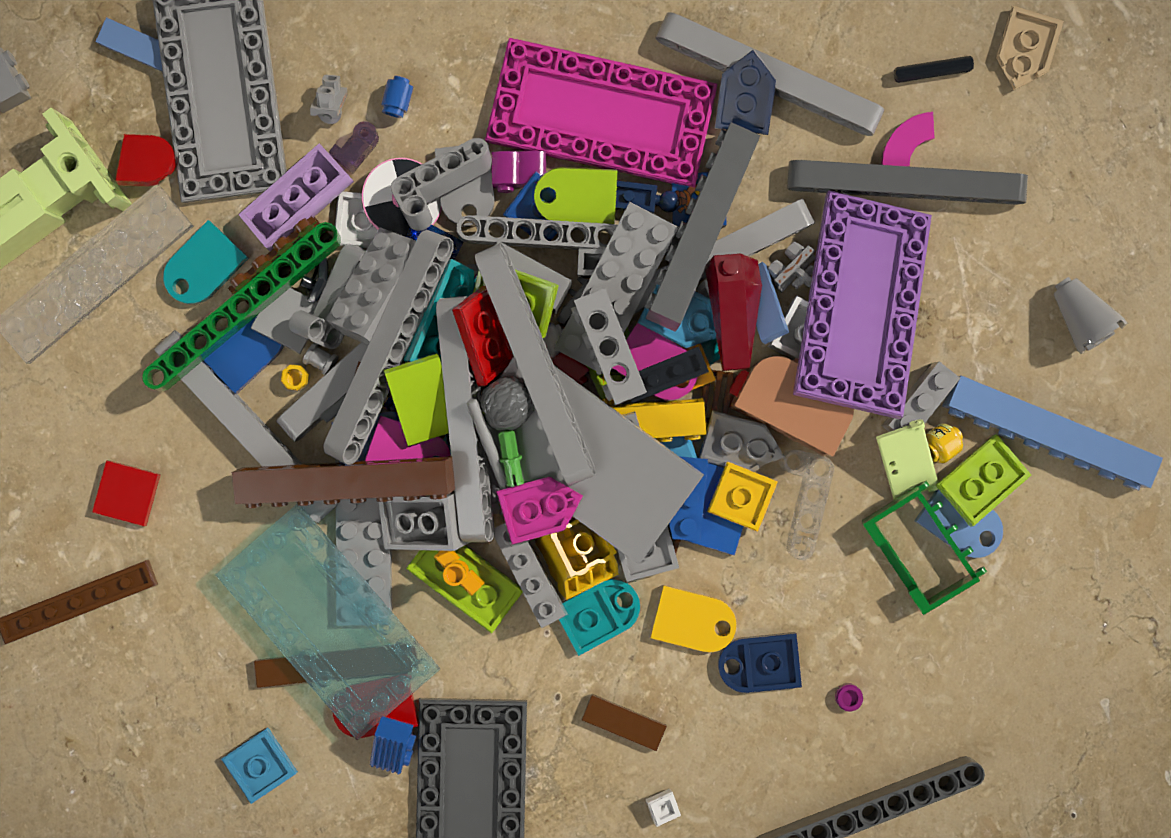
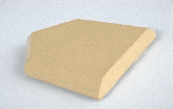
(1027, 45)

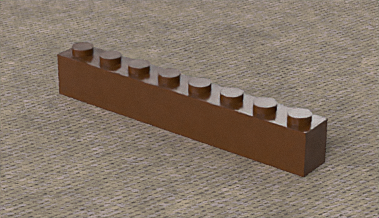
(339, 481)

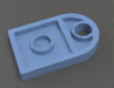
(964, 535)

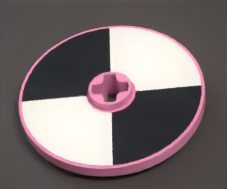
(379, 200)

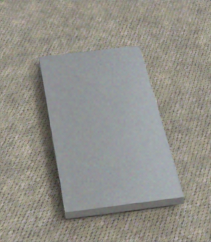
(220, 97)
(636, 476)

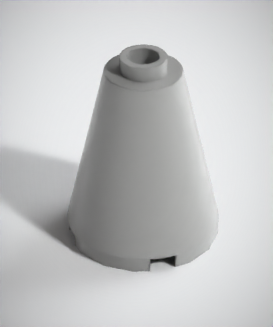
(1086, 314)

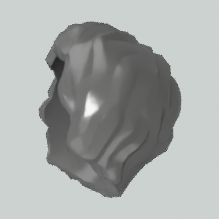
(506, 404)

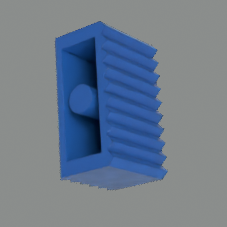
(392, 745)

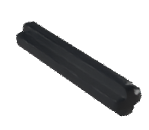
(933, 69)

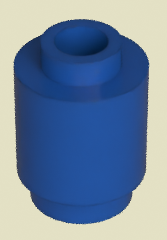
(397, 97)

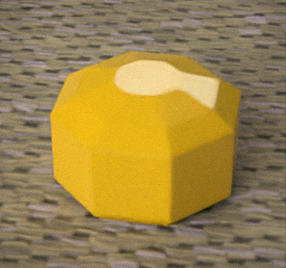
(294, 377)

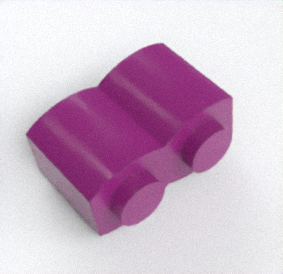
(515, 168)

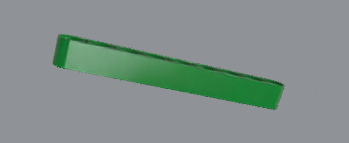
(229, 308)

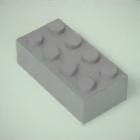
(370, 286)

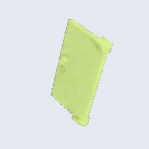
(910, 456)

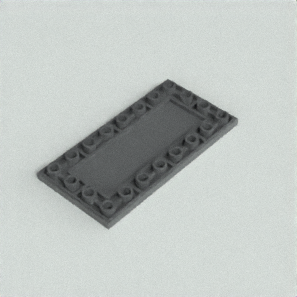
(471, 768)

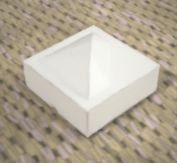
(663, 807)

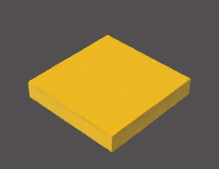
(742, 496)

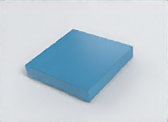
(259, 765)

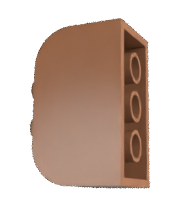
(770, 400)

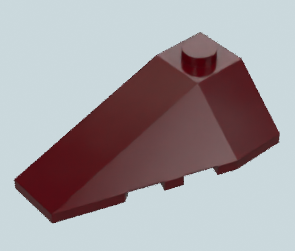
(735, 300)

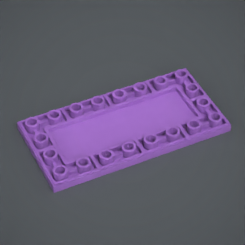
(863, 305)

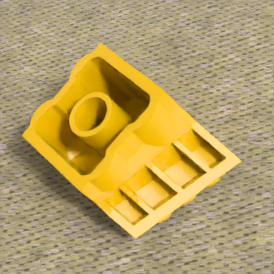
(577, 558)

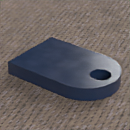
(764, 663)

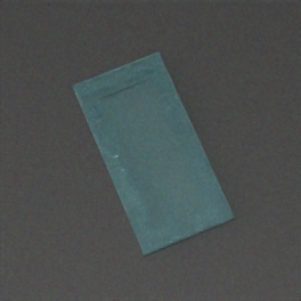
(327, 621)

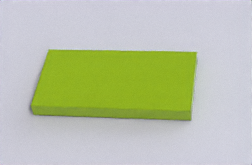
(487, 604)

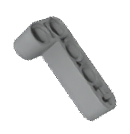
(437, 178)
(315, 326)

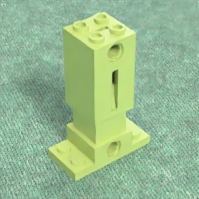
(53, 185)

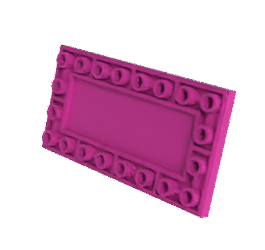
(601, 112)

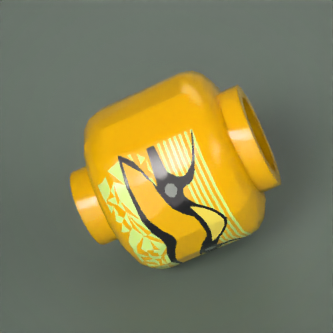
(944, 442)

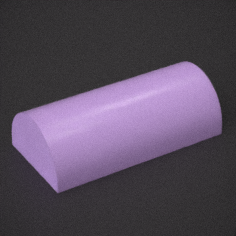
(296, 196)

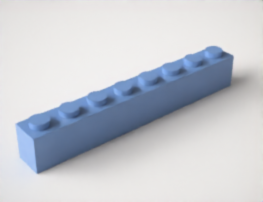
(1053, 433)

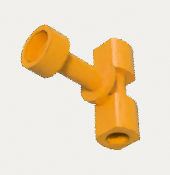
(457, 572)

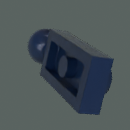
(644, 197)

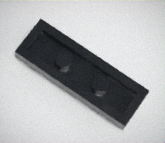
(672, 372)

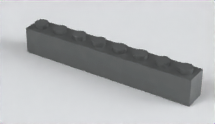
(702, 227)

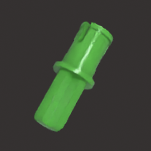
(510, 457)

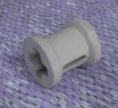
(320, 358)

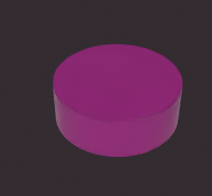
(849, 697)

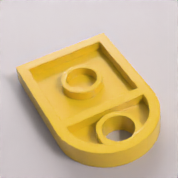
(691, 619)

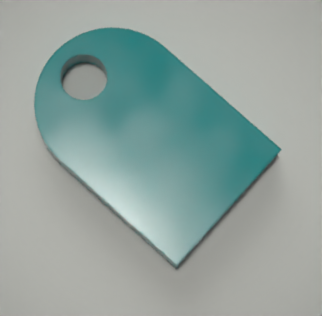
(204, 263)
(597, 616)

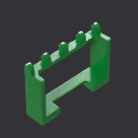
(924, 604)

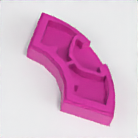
(906, 138)

